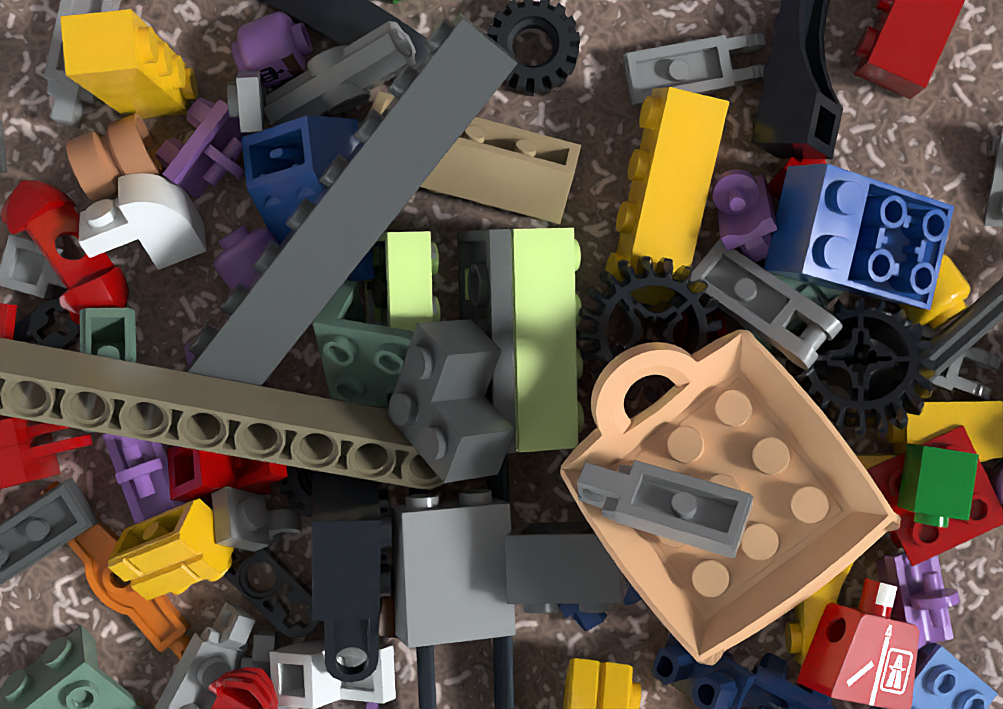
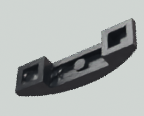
(345, 21)

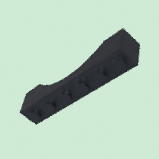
(797, 102)

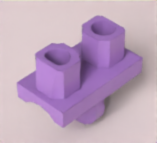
(207, 152)
(744, 212)
(143, 475)
(920, 596)

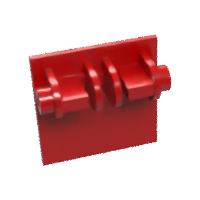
(926, 541)

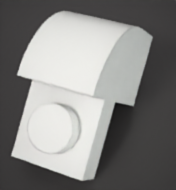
(145, 210)
(303, 681)

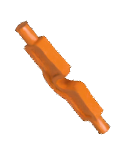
(155, 618)

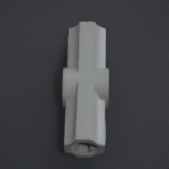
(342, 76)

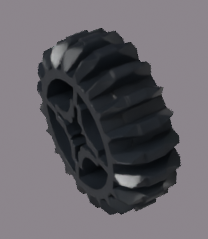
(668, 316)
(882, 368)

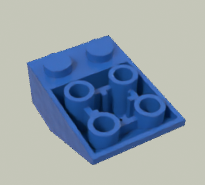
(286, 166)
(858, 235)

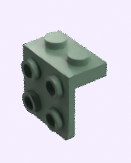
(358, 357)
(66, 679)

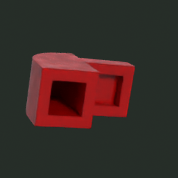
(200, 473)

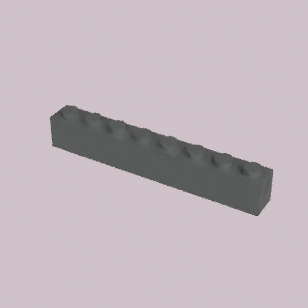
(356, 204)

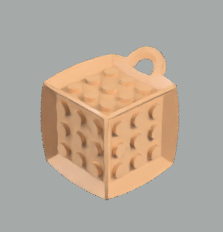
(751, 429)

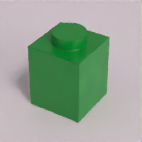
(937, 484)

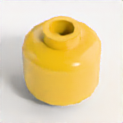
(947, 301)

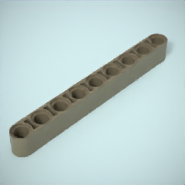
(115, 394)

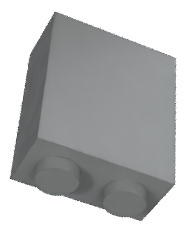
(450, 568)

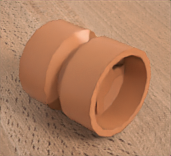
(102, 159)

